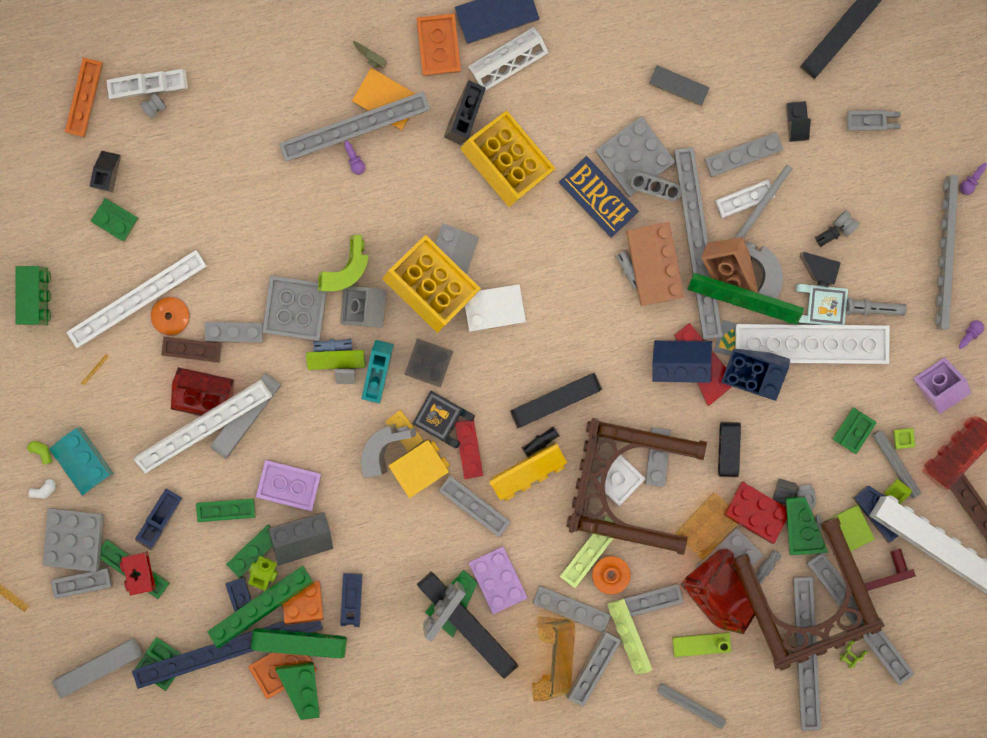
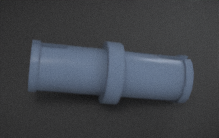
(332, 345)

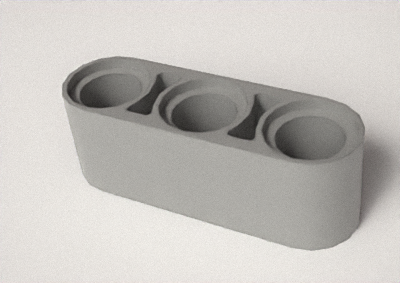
(661, 188)

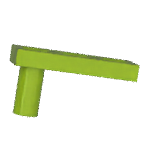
(701, 644)

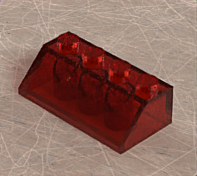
(958, 453)

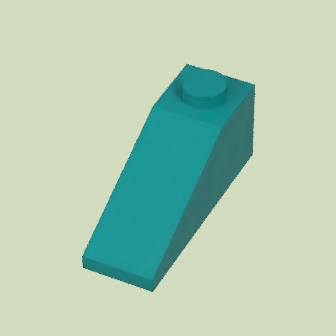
(377, 371)

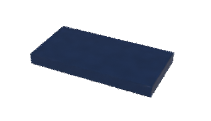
(491, 17)

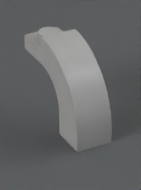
(771, 270)
(373, 453)

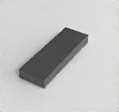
(679, 85)

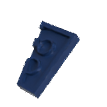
(867, 500)

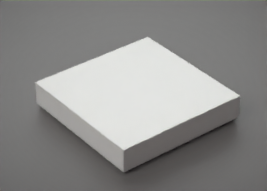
(621, 480)

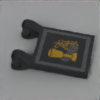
(439, 418)

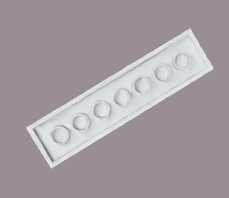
(818, 342)

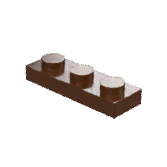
(191, 349)

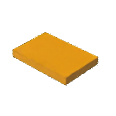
(379, 91)

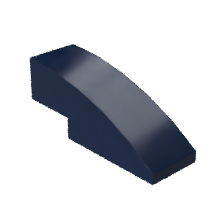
(158, 519)

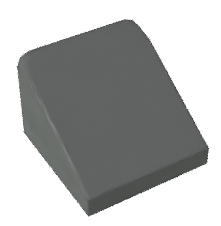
(784, 490)

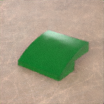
(156, 652)

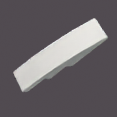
(147, 84)

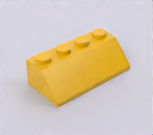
(527, 471)

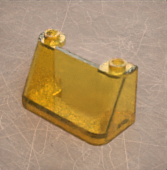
(562, 635)

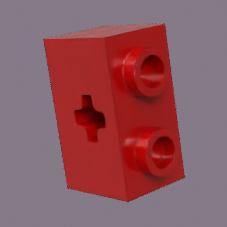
(141, 563)

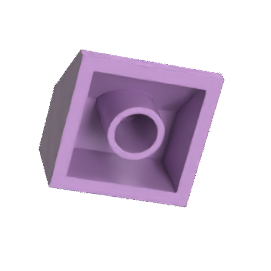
(942, 385)

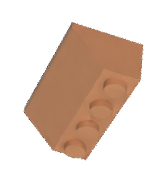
(655, 264)

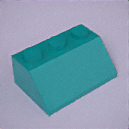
(81, 460)

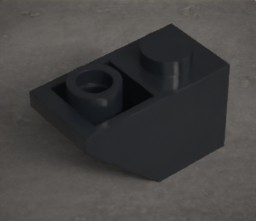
(105, 171)

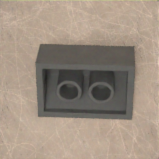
(300, 538)

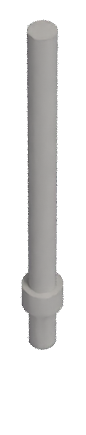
(763, 203)

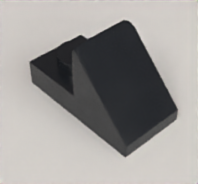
(798, 121)

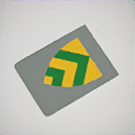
(726, 343)

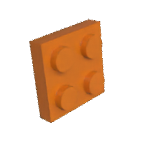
(304, 606)

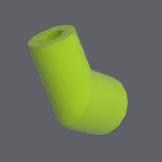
(40, 449)

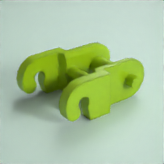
(851, 664)

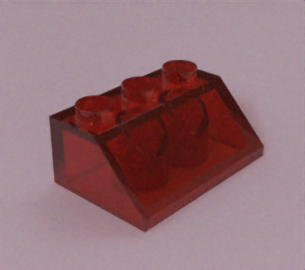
(198, 391)

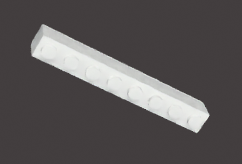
(931, 540)

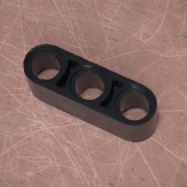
(729, 449)

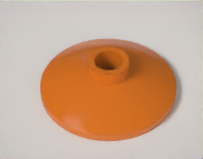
(179, 318)
(615, 584)

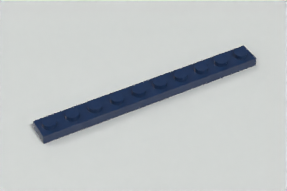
(208, 655)

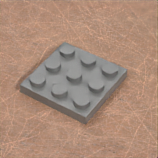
(634, 149)
(294, 308)
(73, 539)

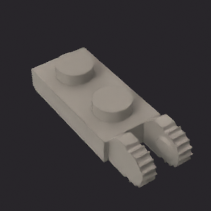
(871, 120)

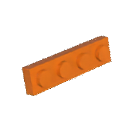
(83, 97)

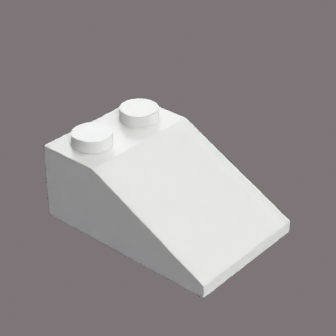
(495, 308)

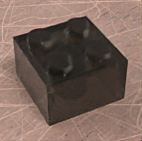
(429, 362)

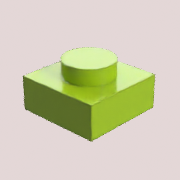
(904, 438)
(898, 490)

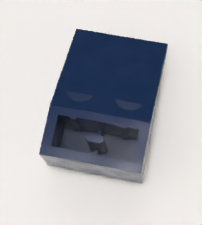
(756, 372)

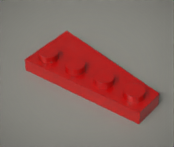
(715, 389)

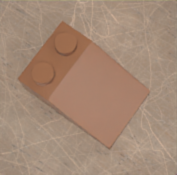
(730, 263)

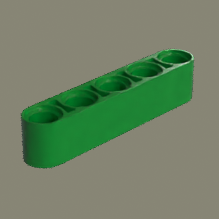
(298, 643)

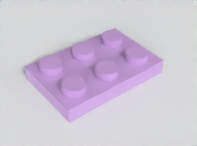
(288, 485)
(498, 580)

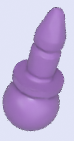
(357, 165)
(968, 186)
(975, 328)

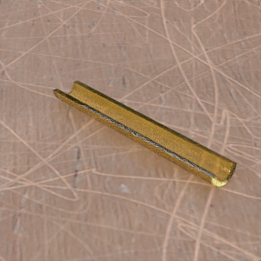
(94, 370)

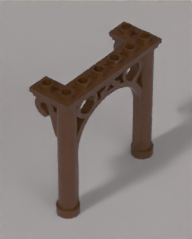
(620, 529)
(854, 584)

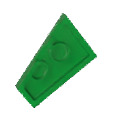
(802, 528)

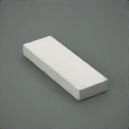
(742, 199)

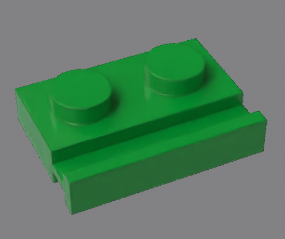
(114, 219)
(854, 430)

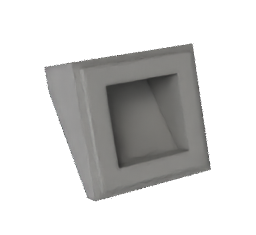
(345, 376)

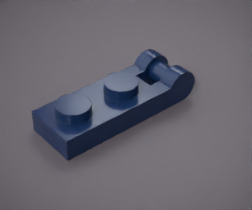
(351, 599)

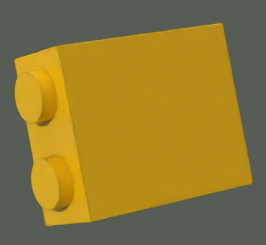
(419, 467)

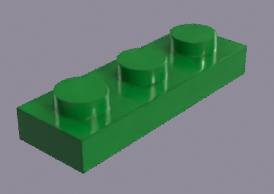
(225, 510)
(250, 553)

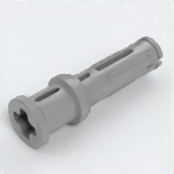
(866, 307)

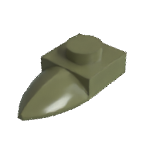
(374, 59)

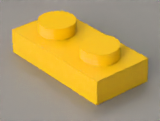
(401, 420)

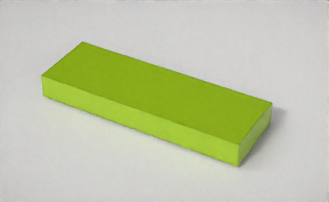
(335, 359)

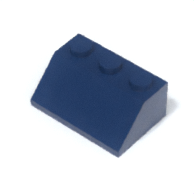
(682, 361)

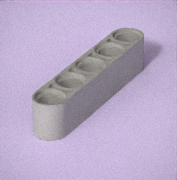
(236, 429)
(97, 667)

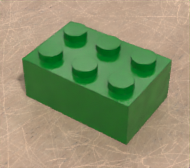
(32, 295)

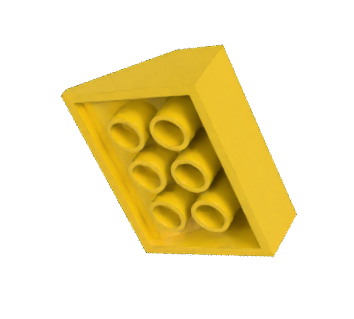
(507, 158)
(431, 283)

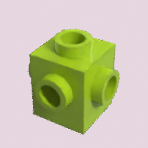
(262, 573)

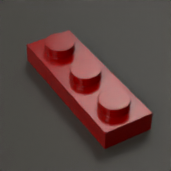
(469, 449)

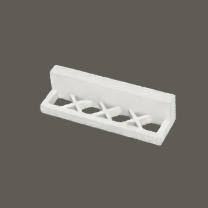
(508, 52)

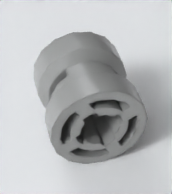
(152, 106)
(846, 223)

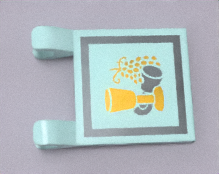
(825, 305)

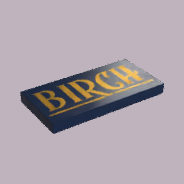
(598, 196)

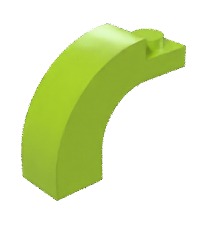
(350, 273)

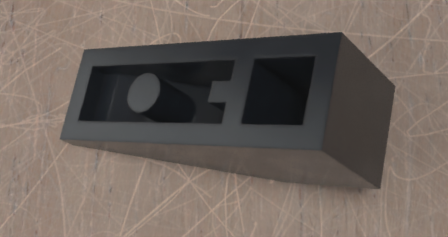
(465, 113)

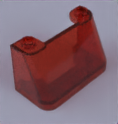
(720, 592)

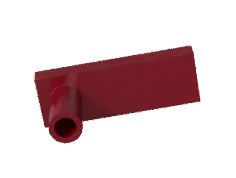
(901, 569)

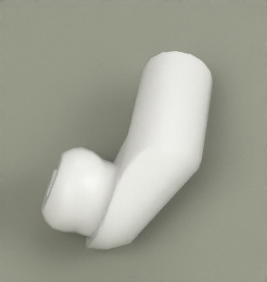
(44, 492)

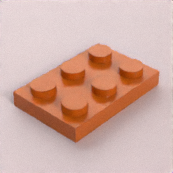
(438, 44)
(266, 675)

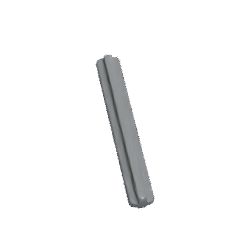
(896, 463)
(691, 706)

